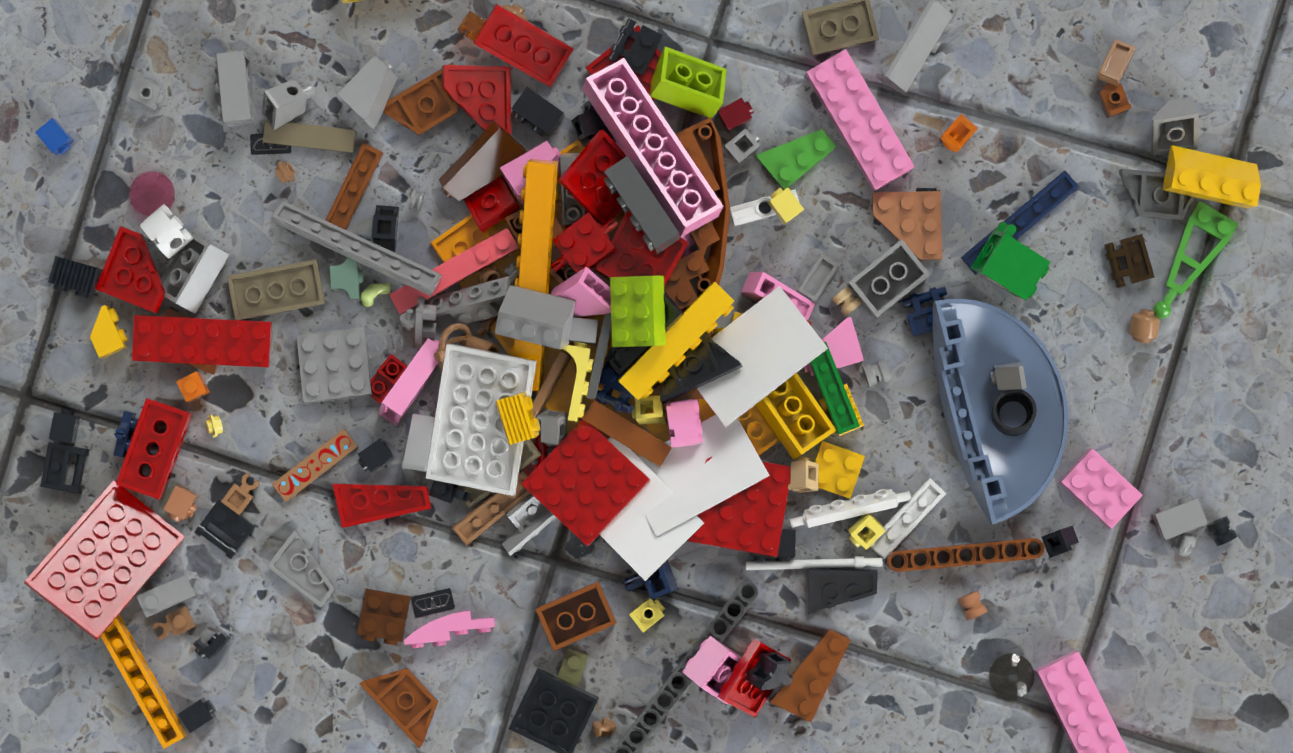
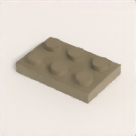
(839, 26)

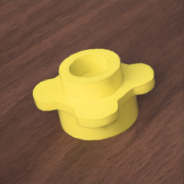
(214, 425)

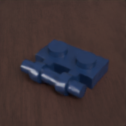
(922, 320)
(609, 379)

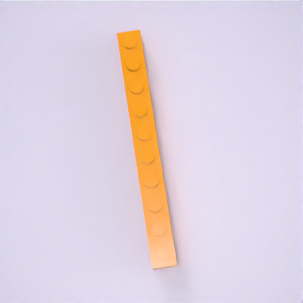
(536, 245)

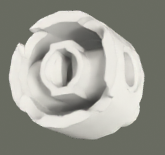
(166, 231)

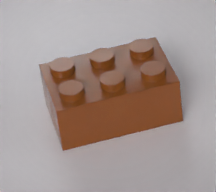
(576, 615)

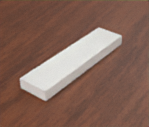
(908, 517)

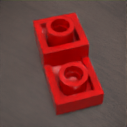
(386, 378)

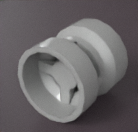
(876, 373)

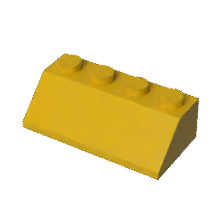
(1212, 177)

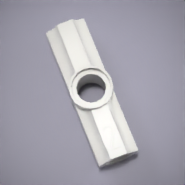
(750, 211)

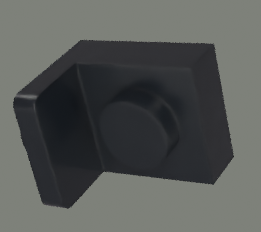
(215, 643)

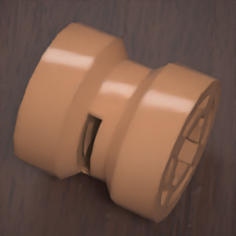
(972, 605)

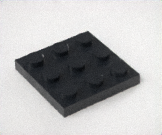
(553, 712)

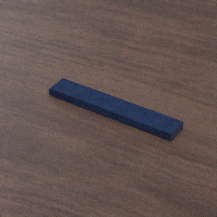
(1031, 211)

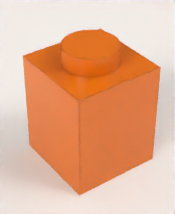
(193, 386)

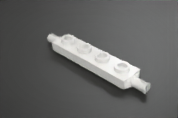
(849, 508)

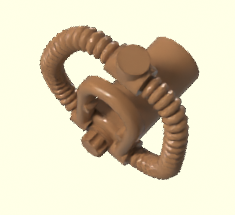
(466, 339)

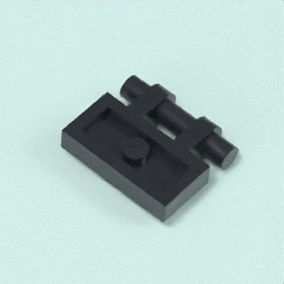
(642, 49)

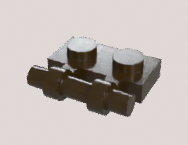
(1135, 257)

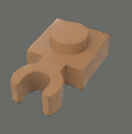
(238, 496)
(177, 622)

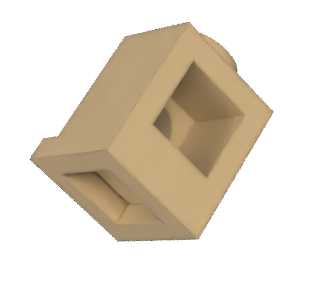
(804, 475)

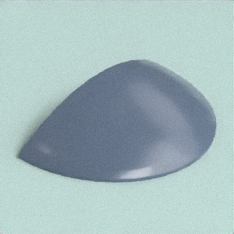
(1000, 468)

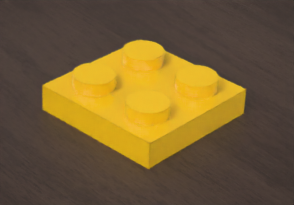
(838, 469)

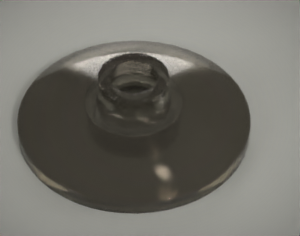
(1000, 672)

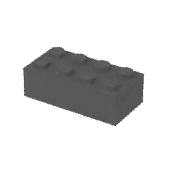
(642, 205)

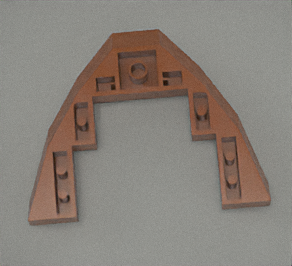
(703, 267)

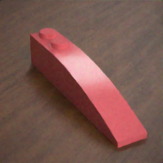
(459, 268)

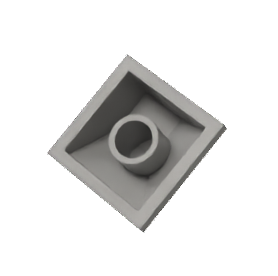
(1176, 126)

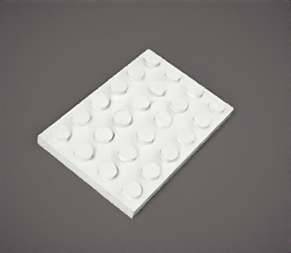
(468, 432)

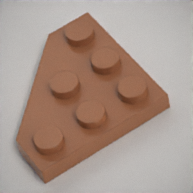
(913, 218)

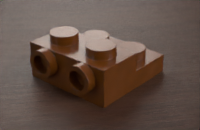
(383, 616)

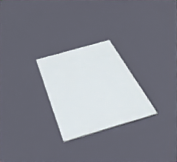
(771, 345)
(703, 484)
(631, 532)

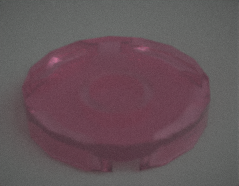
(151, 191)

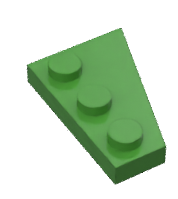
(796, 157)

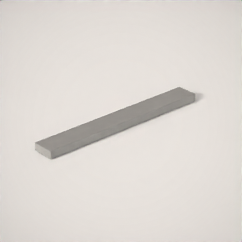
(356, 248)

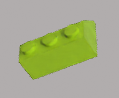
(688, 83)

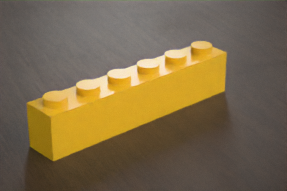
(684, 334)

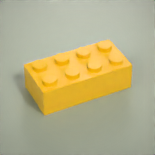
(795, 416)

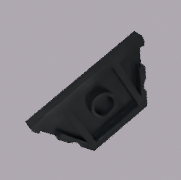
(699, 367)

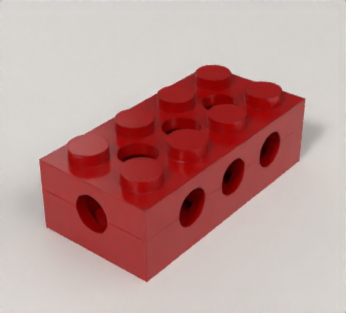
(139, 448)

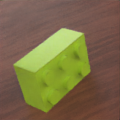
(637, 311)

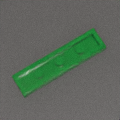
(834, 392)

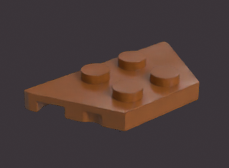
(422, 105)
(404, 701)

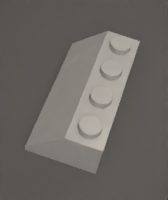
(917, 47)

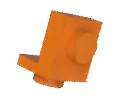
(958, 133)

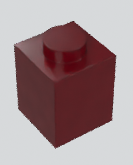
(735, 114)

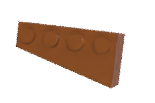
(812, 676)

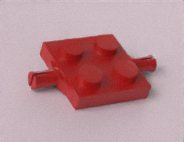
(584, 244)

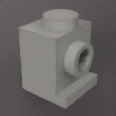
(735, 152)
(552, 427)

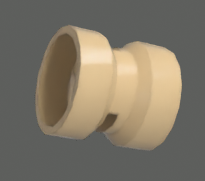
(846, 301)

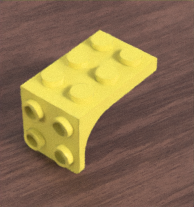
(584, 365)

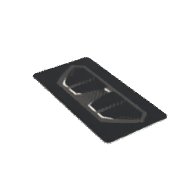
(258, 147)
(432, 602)

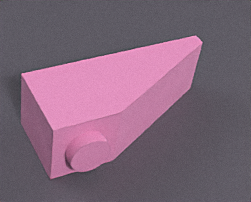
(761, 284)

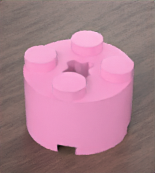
(684, 423)

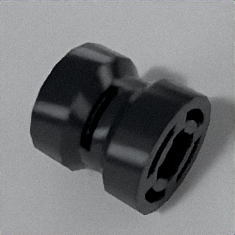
(1221, 529)

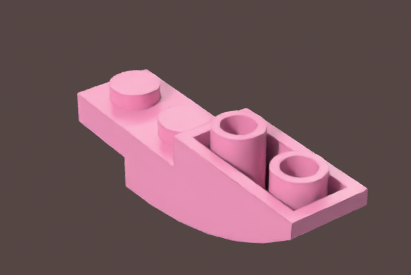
(440, 629)

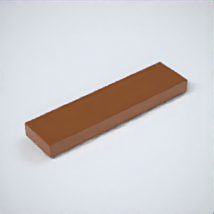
(354, 186)
(627, 433)

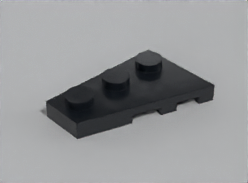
(839, 586)

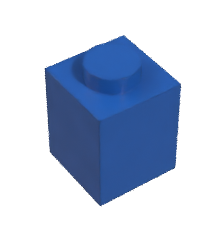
(55, 137)

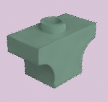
(347, 278)

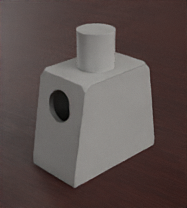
(285, 102)

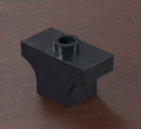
(589, 123)
(385, 227)
(770, 672)

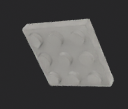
(334, 365)

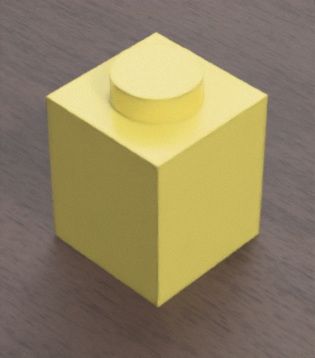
(785, 205)

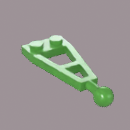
(1210, 222)

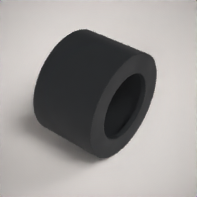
(1018, 396)

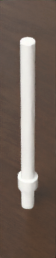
(858, 563)

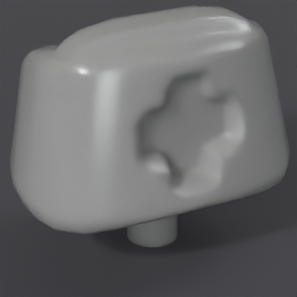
(1185, 544)

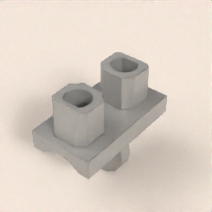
(416, 320)

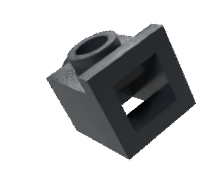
(1060, 541)

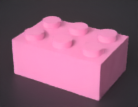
(1100, 488)
(711, 666)

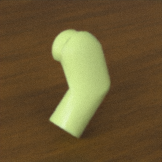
(369, 294)

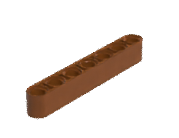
(976, 554)

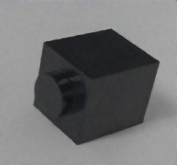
(64, 426)
(375, 456)
(197, 714)

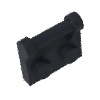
(57, 466)
(228, 522)

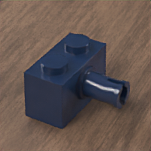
(658, 584)

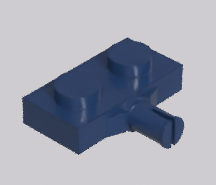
(124, 433)

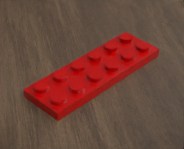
(201, 341)

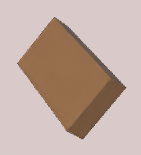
(1116, 62)

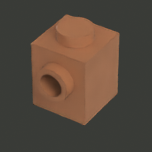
(181, 504)

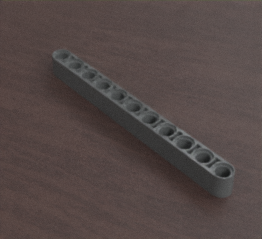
(667, 687)

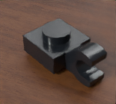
(447, 491)

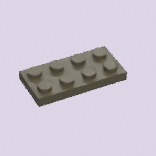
(276, 290)

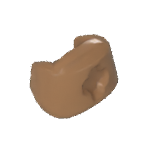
(603, 728)

